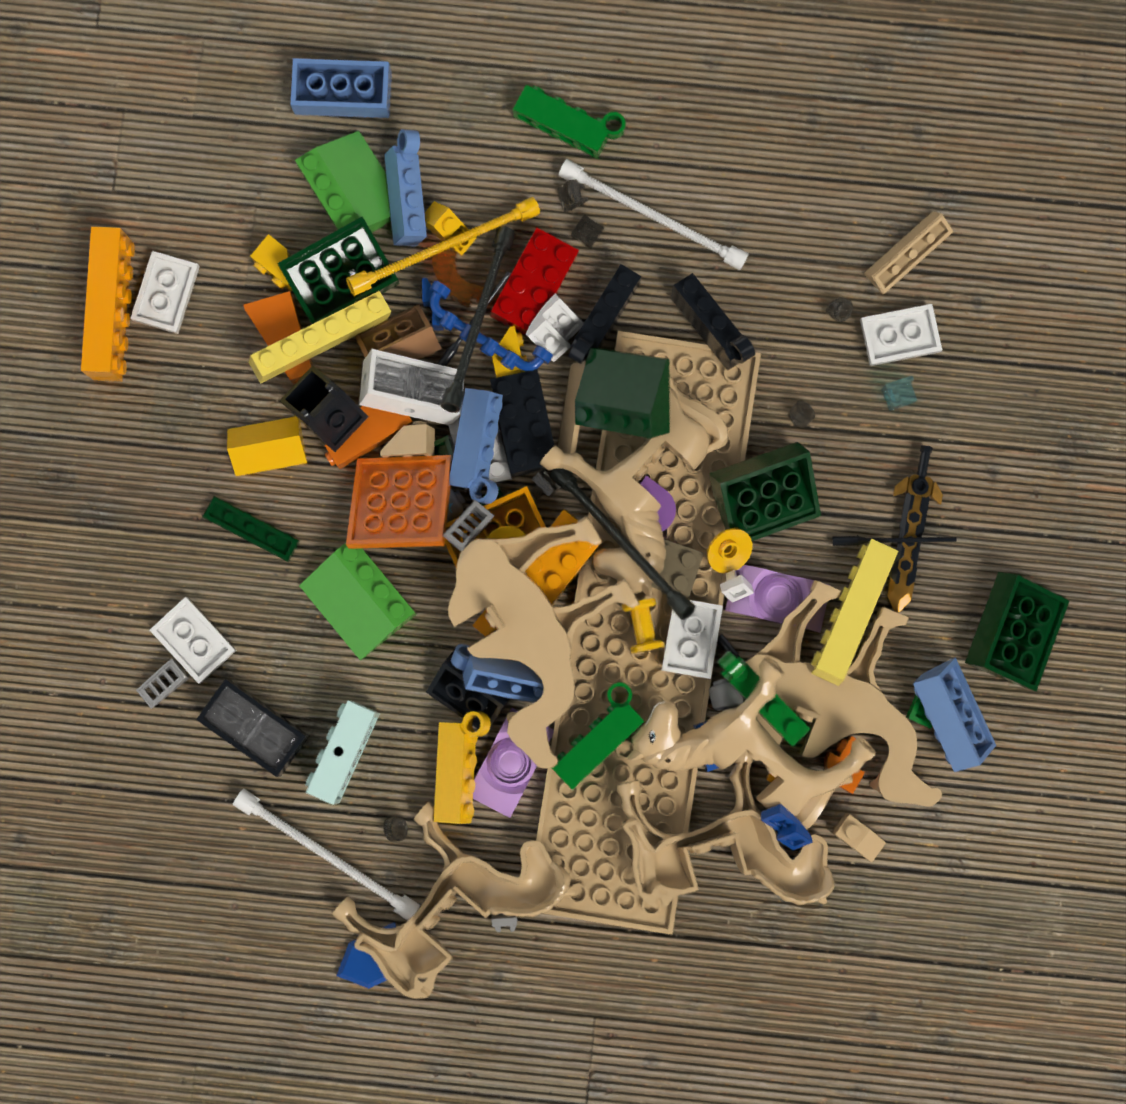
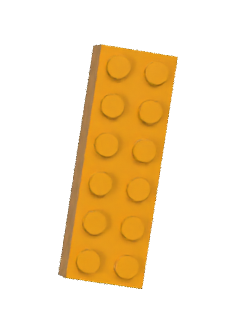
(107, 304)
(553, 568)

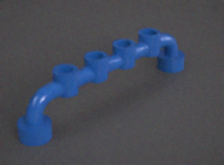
(489, 346)

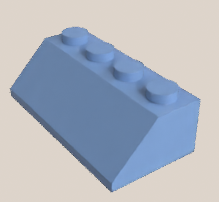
(954, 715)

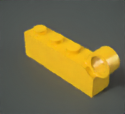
(456, 768)

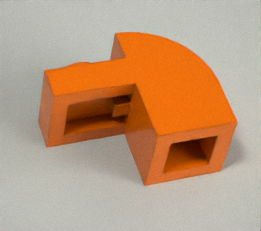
(831, 760)

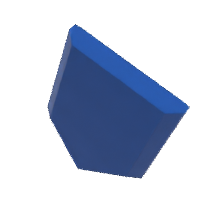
(360, 966)

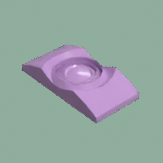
(774, 596)
(504, 773)

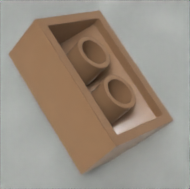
(403, 334)

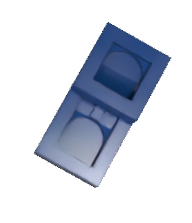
(426, 295)
(788, 827)

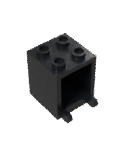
(324, 408)

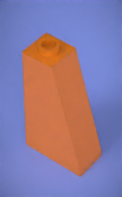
(275, 320)
(371, 434)

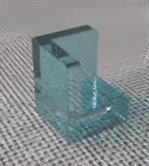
(899, 393)

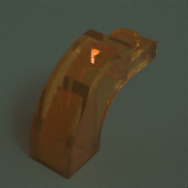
(461, 291)

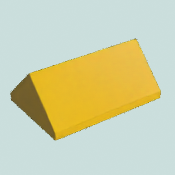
(266, 446)

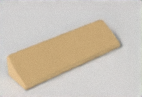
(909, 252)
(569, 431)

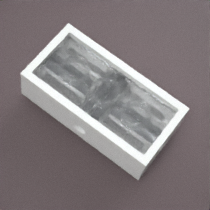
(406, 386)

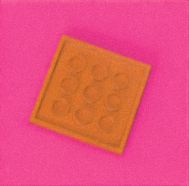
(399, 502)

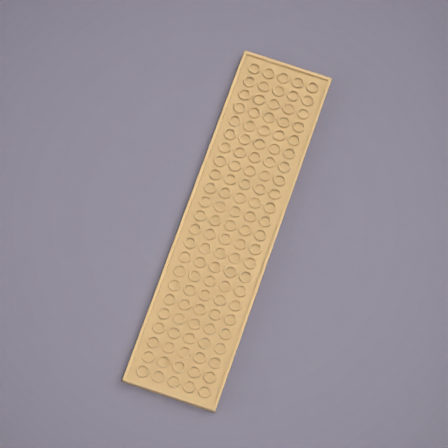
(585, 824)

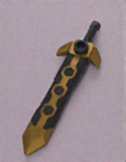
(912, 524)

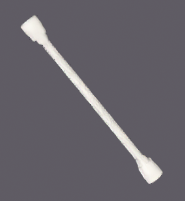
(732, 256)
(250, 804)

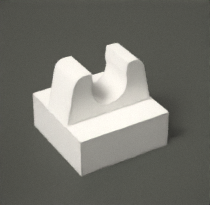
(736, 587)

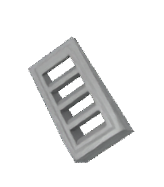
(481, 513)
(178, 671)

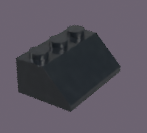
(450, 691)

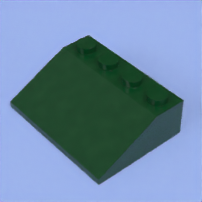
(321, 270)
(624, 393)
(767, 491)
(1017, 631)

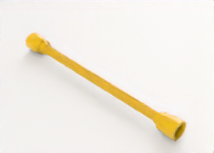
(362, 281)

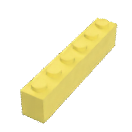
(319, 337)
(854, 612)

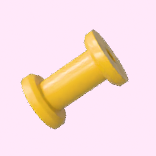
(643, 626)

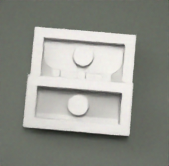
(554, 327)

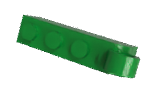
(564, 122)
(775, 711)
(599, 742)

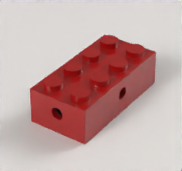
(534, 280)

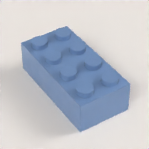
(341, 88)

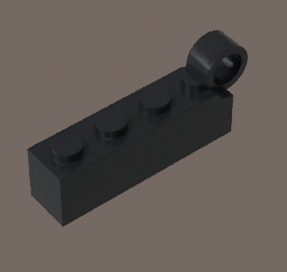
(605, 313)
(711, 322)

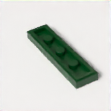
(251, 529)

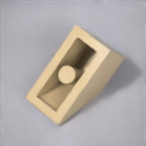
(411, 441)
(858, 837)

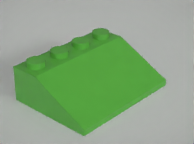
(348, 181)
(357, 599)

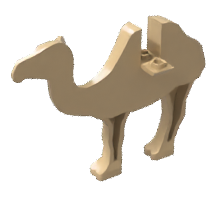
(529, 628)
(850, 707)

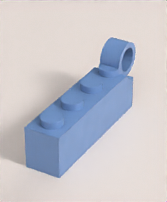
(405, 190)
(475, 444)
(497, 676)

